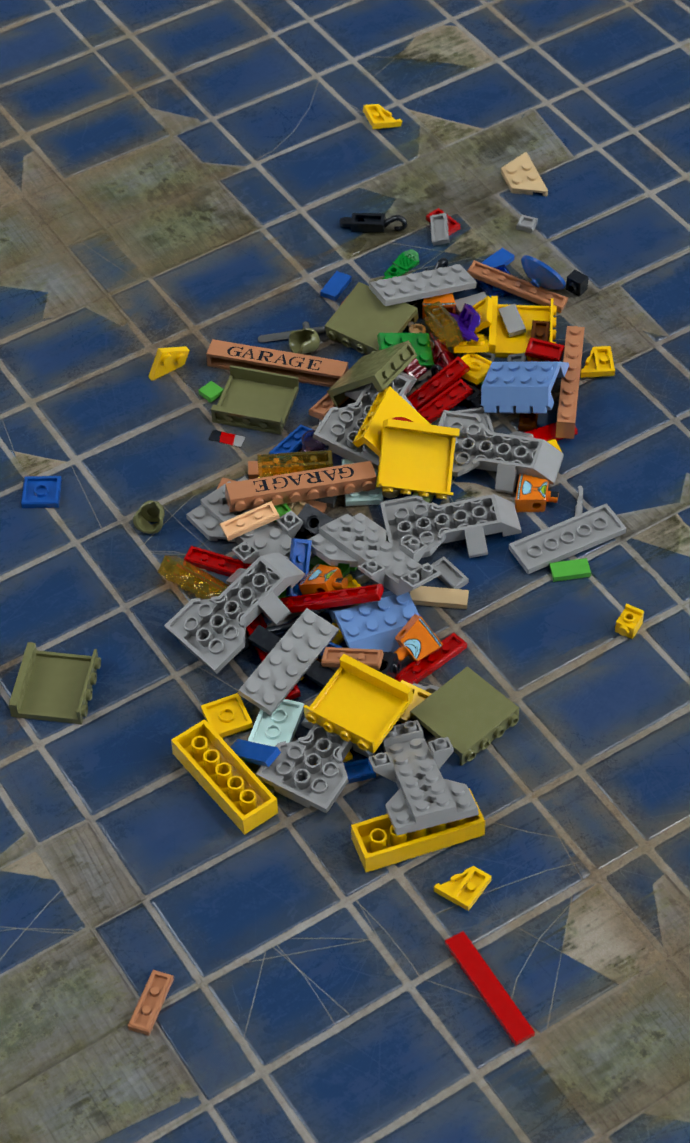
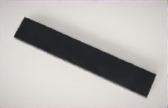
(266, 641)

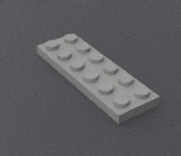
(422, 285)
(567, 538)
(288, 661)

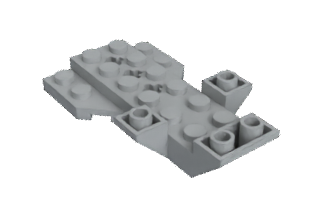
(343, 423)
(500, 452)
(450, 522)
(258, 542)
(364, 546)
(249, 594)
(297, 761)
(423, 793)

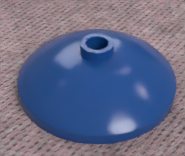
(541, 274)

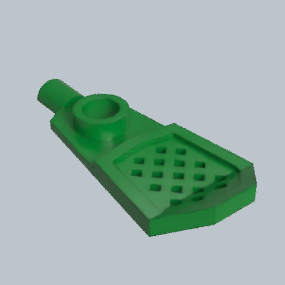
(403, 263)

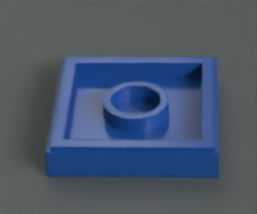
(41, 492)

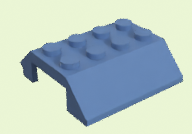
(520, 386)
(374, 623)

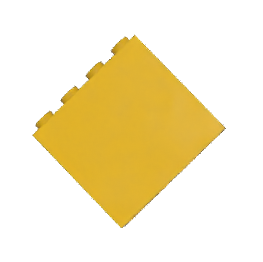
(499, 340)
(386, 405)
(416, 458)
(359, 704)

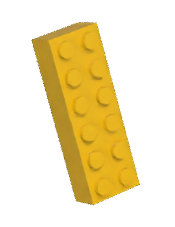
(224, 776)
(381, 847)

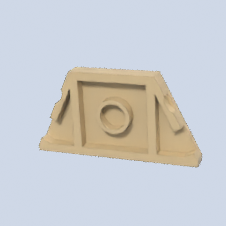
(523, 177)

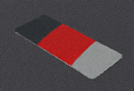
(227, 438)

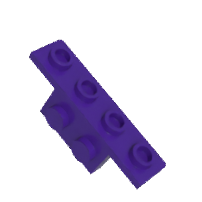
(468, 322)

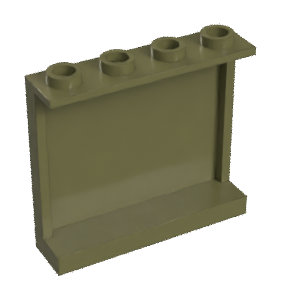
(364, 317)
(374, 368)
(256, 400)
(54, 685)
(467, 713)

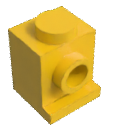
(629, 621)

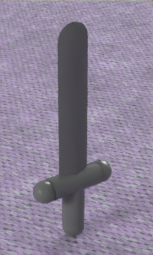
(285, 335)

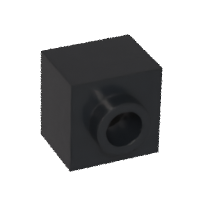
(577, 283)

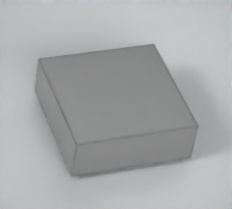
(526, 224)

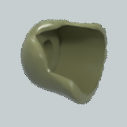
(304, 341)
(152, 512)

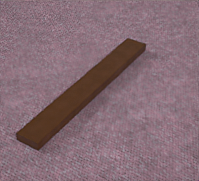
(540, 331)

